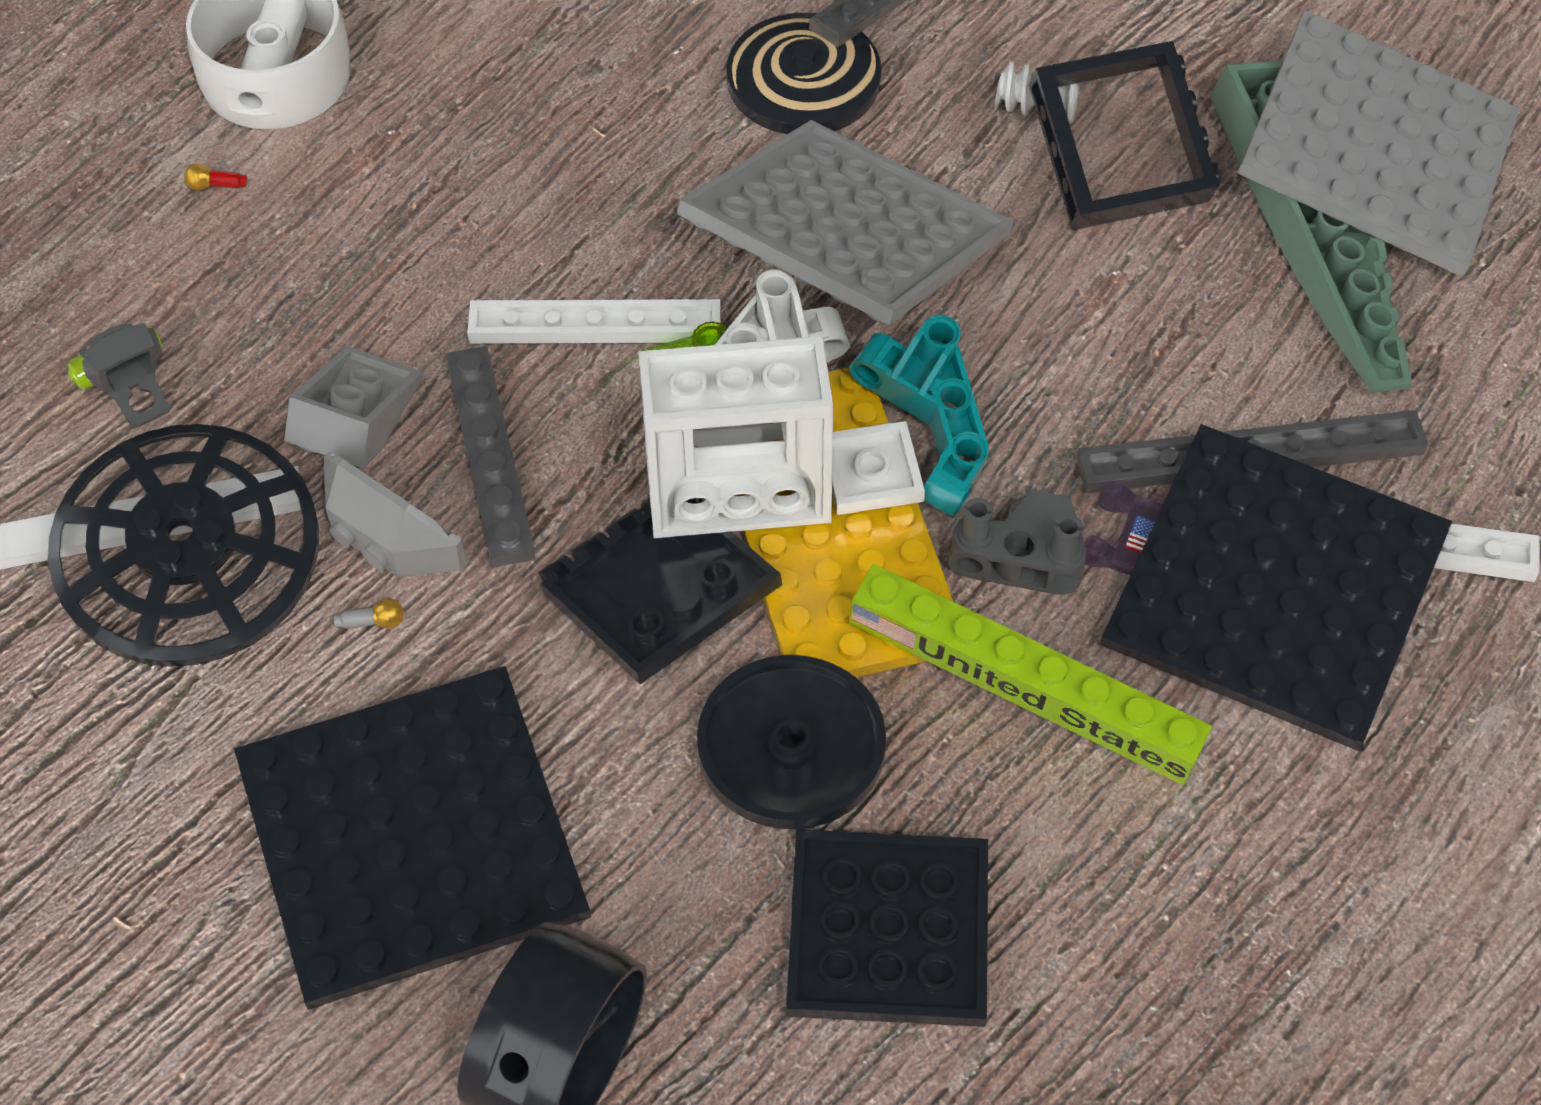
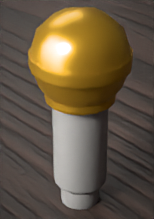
(386, 614)

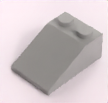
(350, 406)

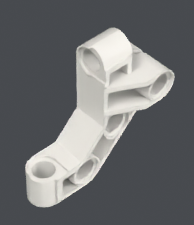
(778, 315)

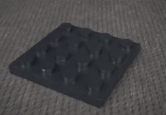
(889, 928)

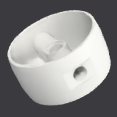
(269, 87)

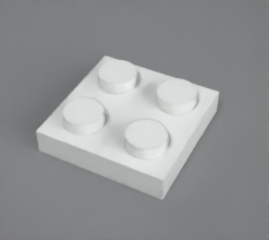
(874, 468)

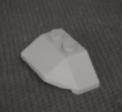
(384, 525)

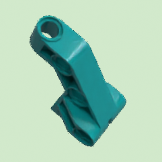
(920, 383)

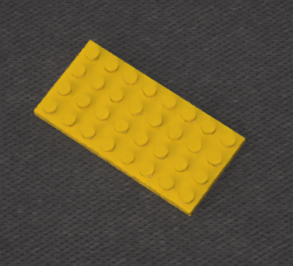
(829, 561)

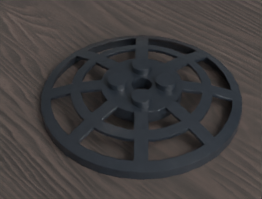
(186, 560)

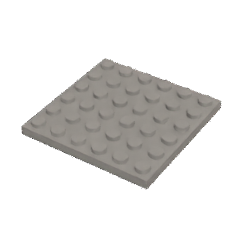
(1381, 142)
(846, 220)

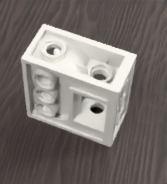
(732, 408)

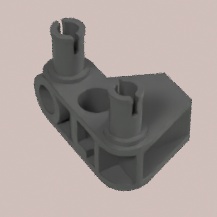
(1032, 549)

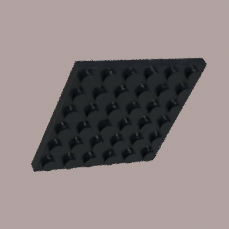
(1278, 586)
(409, 836)

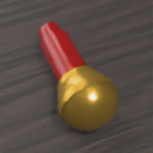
(201, 177)

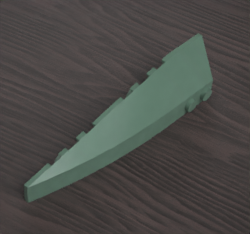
(1331, 259)

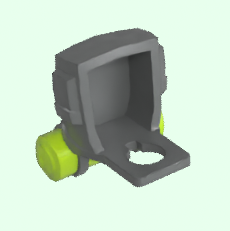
(119, 361)

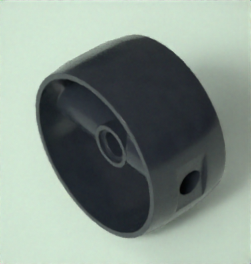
(553, 1022)

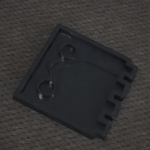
(652, 595)

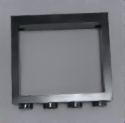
(1080, 207)

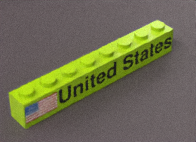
(1029, 674)

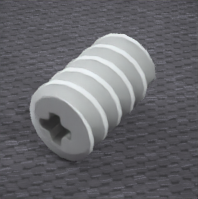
(1015, 90)

